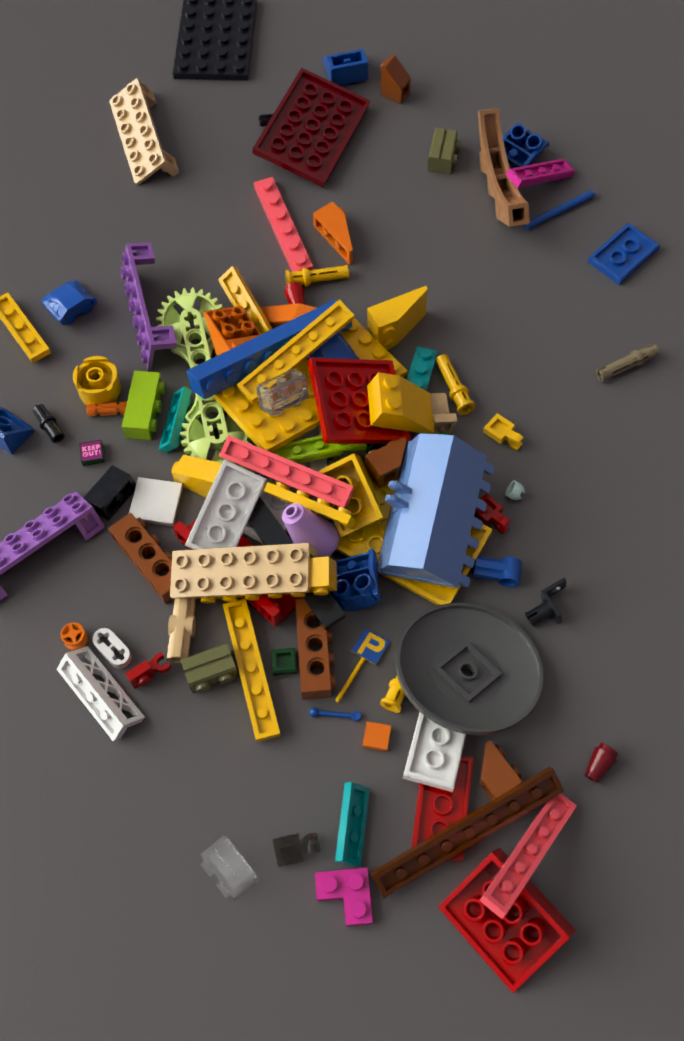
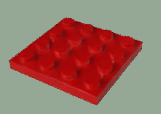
(344, 403)

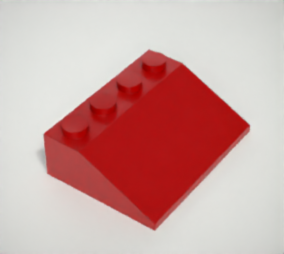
(520, 939)

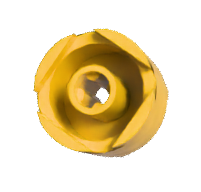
(97, 381)

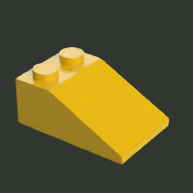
(396, 317)
(399, 404)
(363, 501)

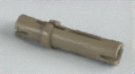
(635, 358)

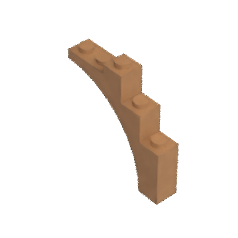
(509, 203)

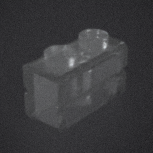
(282, 392)
(229, 868)

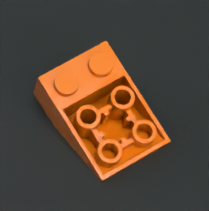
(230, 328)

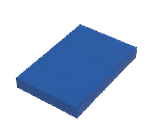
(623, 253)

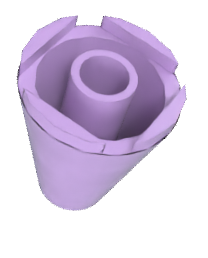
(311, 528)

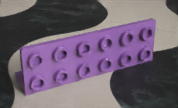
(147, 337)
(47, 526)

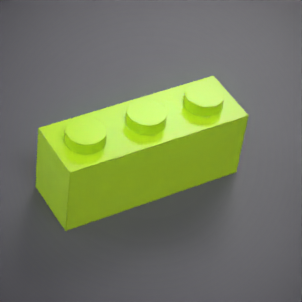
(143, 405)

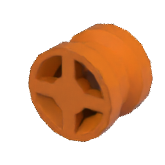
(70, 633)

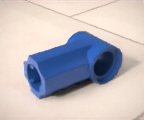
(505, 570)

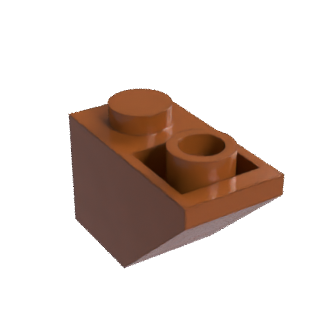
(395, 80)
(385, 463)
(496, 774)

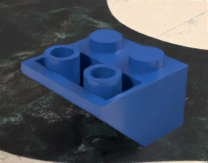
(346, 67)

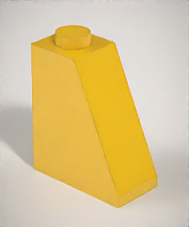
(195, 474)

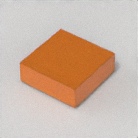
(376, 736)

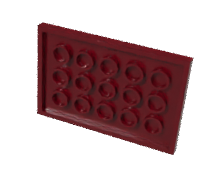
(311, 127)

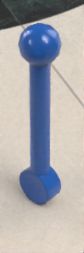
(355, 716)

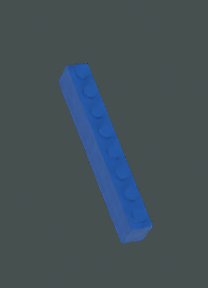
(240, 361)

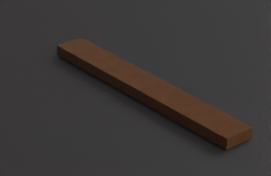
(466, 832)

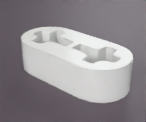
(108, 652)

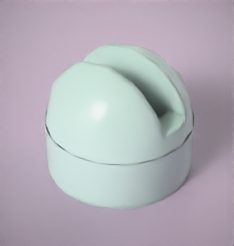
(514, 490)

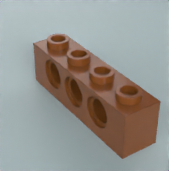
(124, 533)
(313, 685)

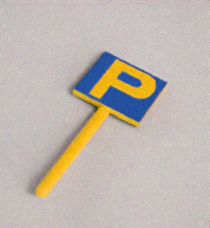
(369, 648)

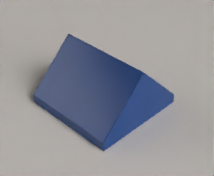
(12, 431)

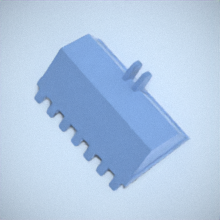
(434, 511)

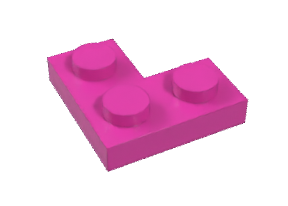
(352, 887)

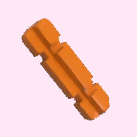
(105, 409)

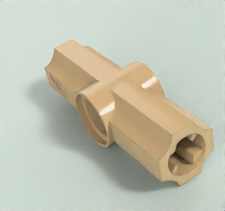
(181, 629)

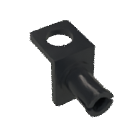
(547, 607)

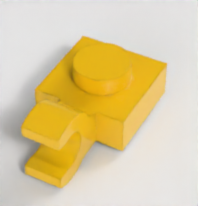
(502, 429)

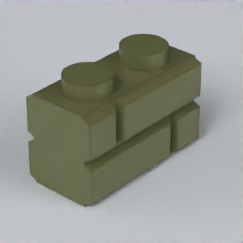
(442, 151)
(209, 668)

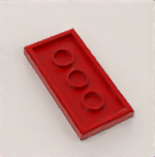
(442, 808)

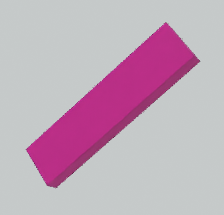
(540, 173)

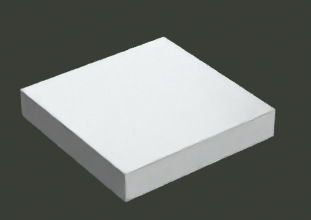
(156, 501)

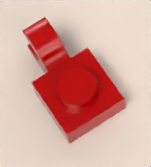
(493, 514)
(143, 673)

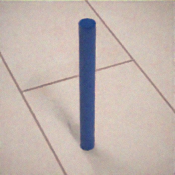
(560, 209)

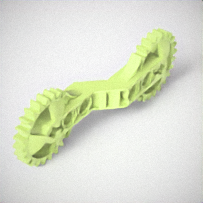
(198, 437)

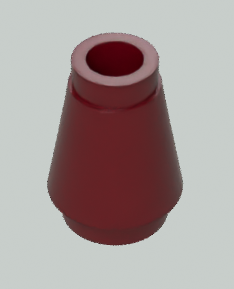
(601, 761)

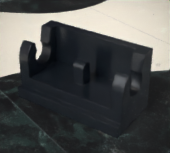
(110, 492)

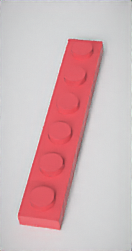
(282, 225)
(287, 472)
(527, 855)

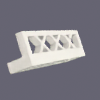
(94, 692)

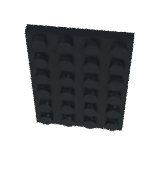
(215, 40)

